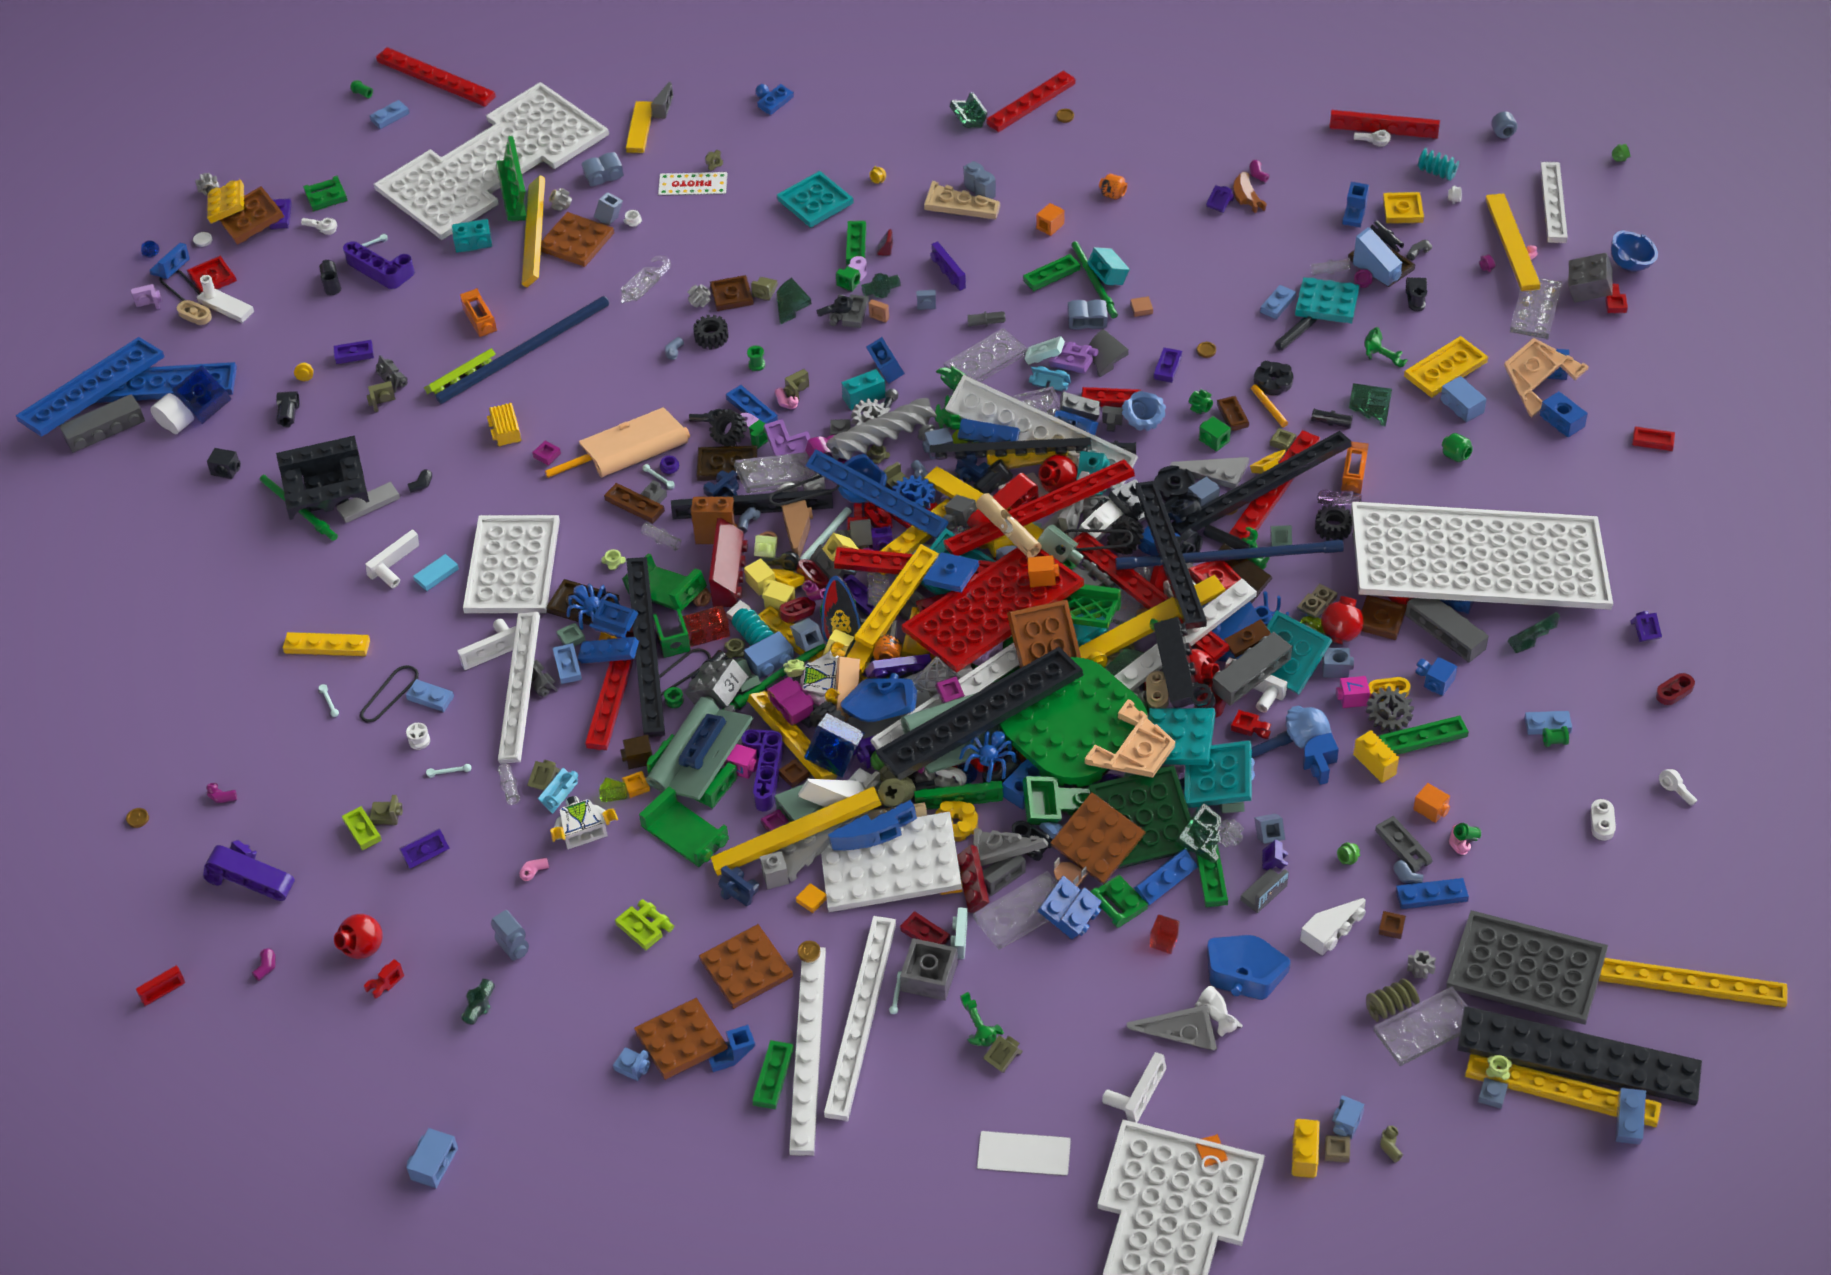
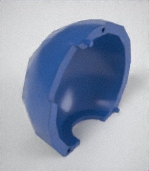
(1633, 251)
(867, 467)

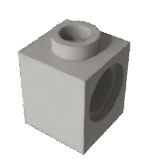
(774, 870)

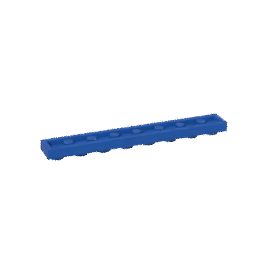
(877, 494)

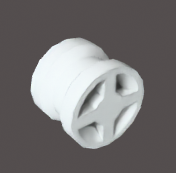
(413, 733)

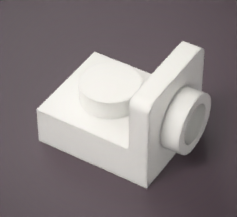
(867, 779)

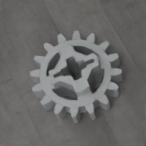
(871, 411)

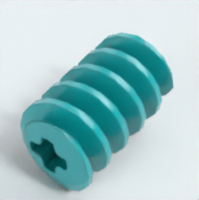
(1437, 165)
(750, 626)

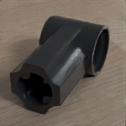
(329, 277)
(287, 404)
(997, 475)

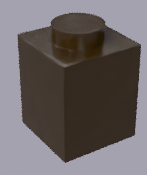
(636, 751)

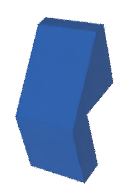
(739, 1044)

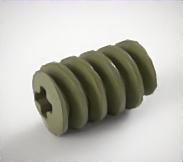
(888, 793)
(1391, 998)

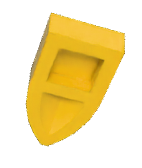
(1267, 462)
(788, 577)

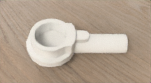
(1378, 138)
(326, 226)
(1671, 780)

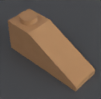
(797, 524)

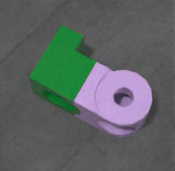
(853, 274)
(755, 430)

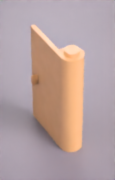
(634, 441)

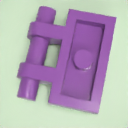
(1074, 357)

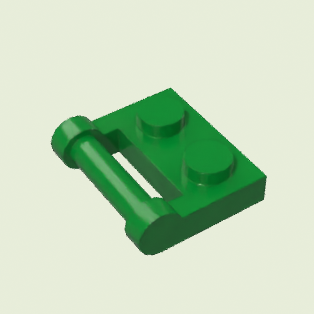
(326, 197)
(1124, 898)

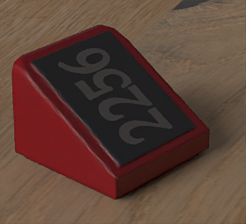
(886, 244)

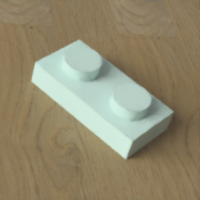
(1044, 350)
(960, 925)

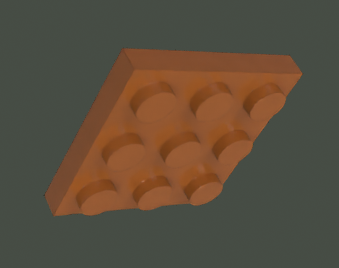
(258, 214)
(576, 239)
(1042, 630)
(1097, 838)
(746, 966)
(680, 1038)

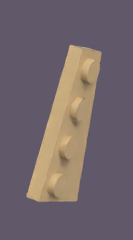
(962, 203)

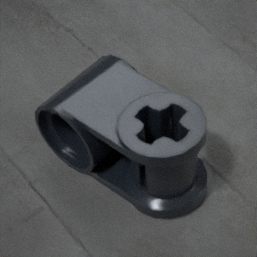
(1416, 292)
(1027, 831)

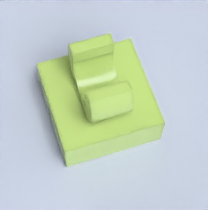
(765, 546)

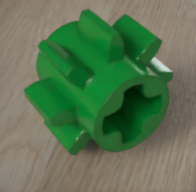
(1200, 401)

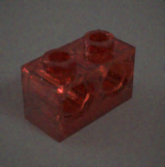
(707, 626)

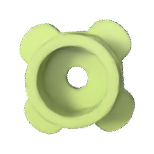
(613, 559)
(794, 668)
(1499, 1061)

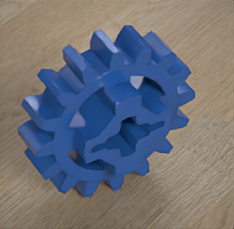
(916, 490)

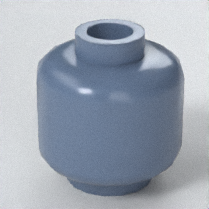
(1504, 124)

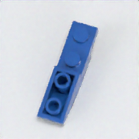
(867, 833)

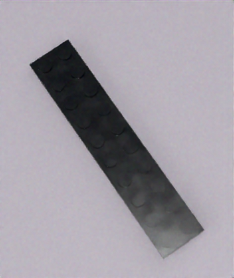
(979, 713)
(1580, 1055)

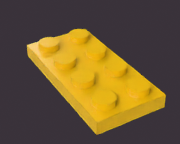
(1445, 365)

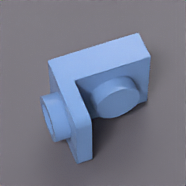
(632, 1063)

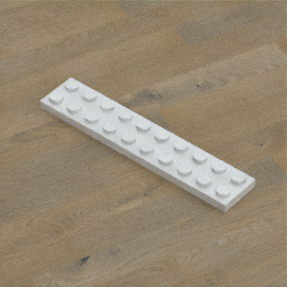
(984, 404)

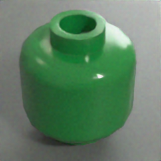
(1457, 447)

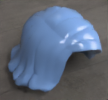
(1144, 410)
(1305, 724)

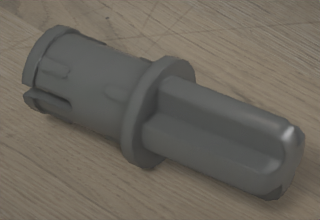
(986, 318)

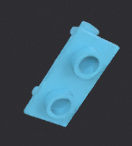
(1058, 379)
(558, 789)

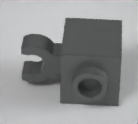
(958, 511)
(859, 533)

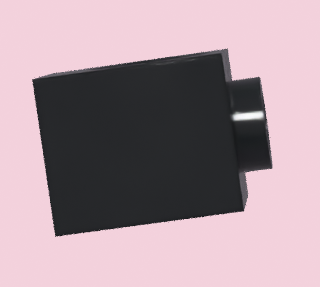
(223, 463)

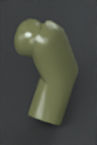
(1388, 1142)

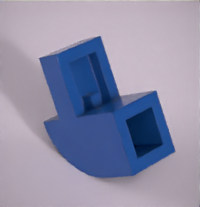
(1356, 204)
(1318, 754)

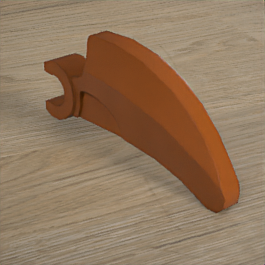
(1245, 193)

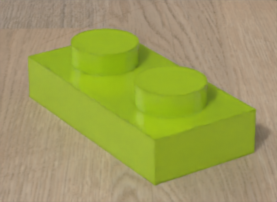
(361, 828)

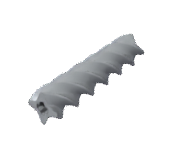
(877, 429)

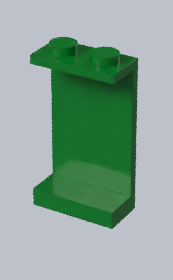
(670, 587)
(718, 787)
(682, 828)

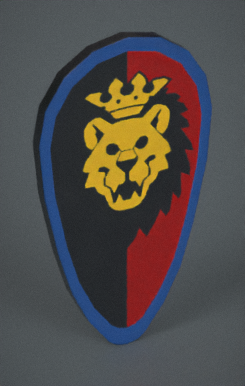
(839, 610)

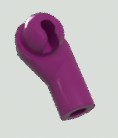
(1255, 171)

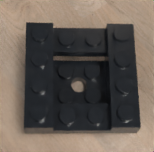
(329, 472)

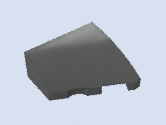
(1109, 351)

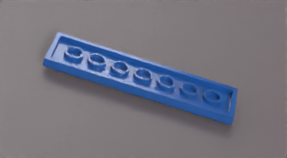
(159, 381)
(89, 386)

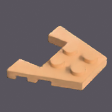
(1535, 364)
(1142, 750)

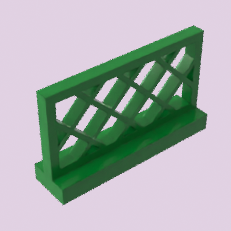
(511, 182)
(1091, 597)

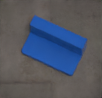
(171, 262)

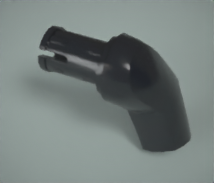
(1010, 768)

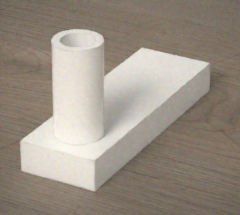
(222, 302)
(380, 564)
(489, 647)
(1271, 688)
(1145, 1088)

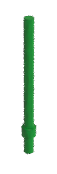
(1094, 279)
(320, 525)
(740, 700)

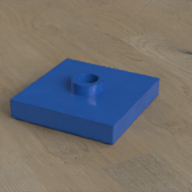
(951, 572)

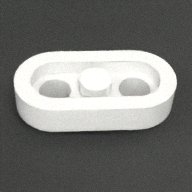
(1601, 818)

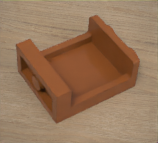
(705, 514)

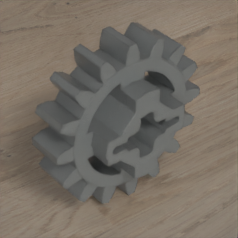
(1382, 714)

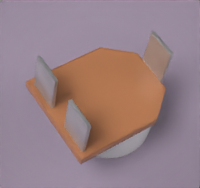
(1070, 871)

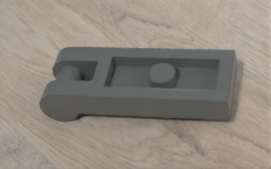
(1403, 844)

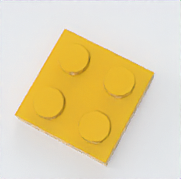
(1403, 207)

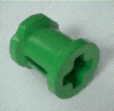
(756, 360)
(1555, 736)

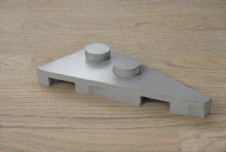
(1224, 472)
(1070, 515)
(1000, 846)
(806, 850)
(1185, 1026)

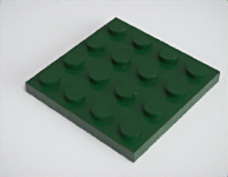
(1154, 806)

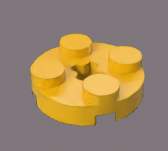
(964, 812)

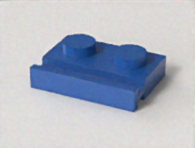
(613, 619)

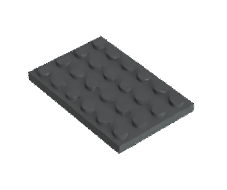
(1527, 967)

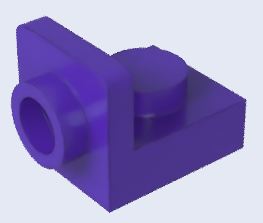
(1220, 198)
(881, 537)
(1647, 626)
(865, 751)

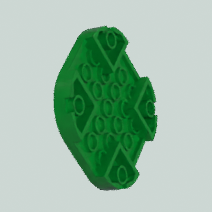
(1069, 722)

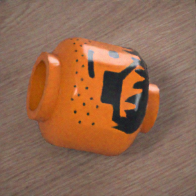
(1113, 186)
(887, 647)

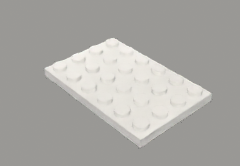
(511, 564)
(907, 867)

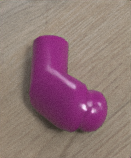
(813, 591)
(220, 796)
(267, 963)

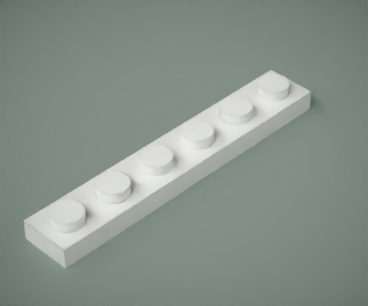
(1553, 202)

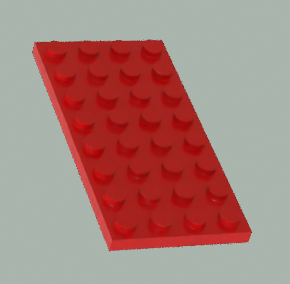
(976, 620)

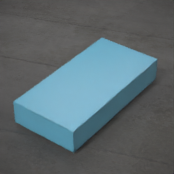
(436, 572)

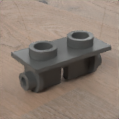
(389, 372)
(543, 681)

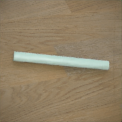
(827, 533)

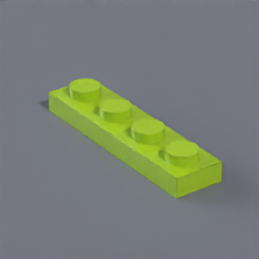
(453, 376)

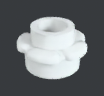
(1455, 194)
(632, 218)

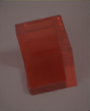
(1164, 934)

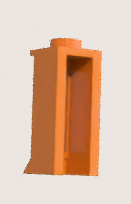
(482, 325)
(1351, 481)

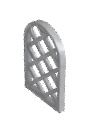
(928, 669)

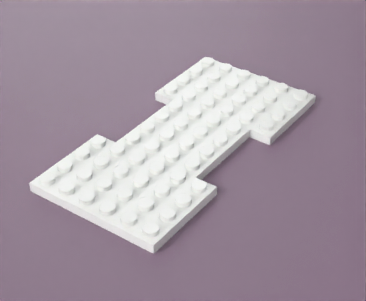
(460, 184)
(1172, 1203)

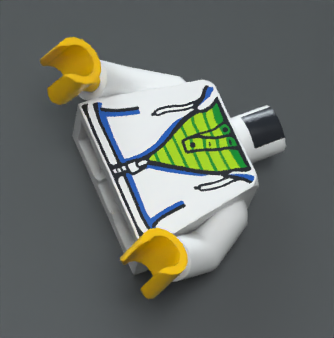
(820, 676)
(581, 822)

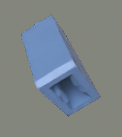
(1376, 257)

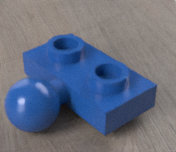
(772, 100)

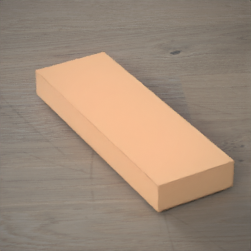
(846, 679)

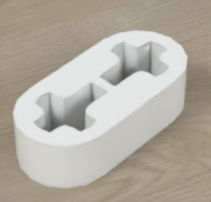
(945, 777)

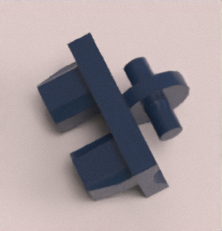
(969, 471)
(725, 486)
(735, 886)

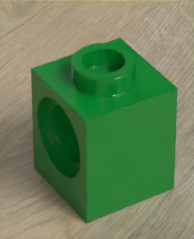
(1214, 433)

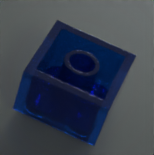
(201, 394)
(834, 745)

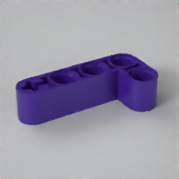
(387, 273)
(770, 754)
(247, 872)

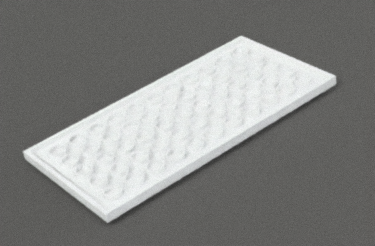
(1480, 555)

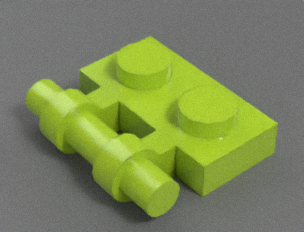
(639, 928)

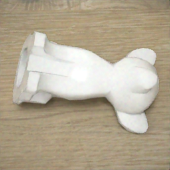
(1218, 1010)

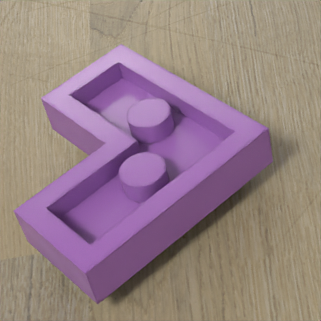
(781, 442)

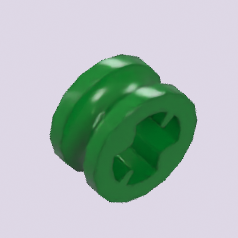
(673, 703)

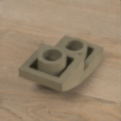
(1317, 601)

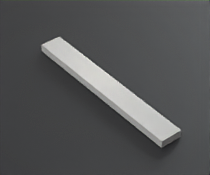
(518, 688)

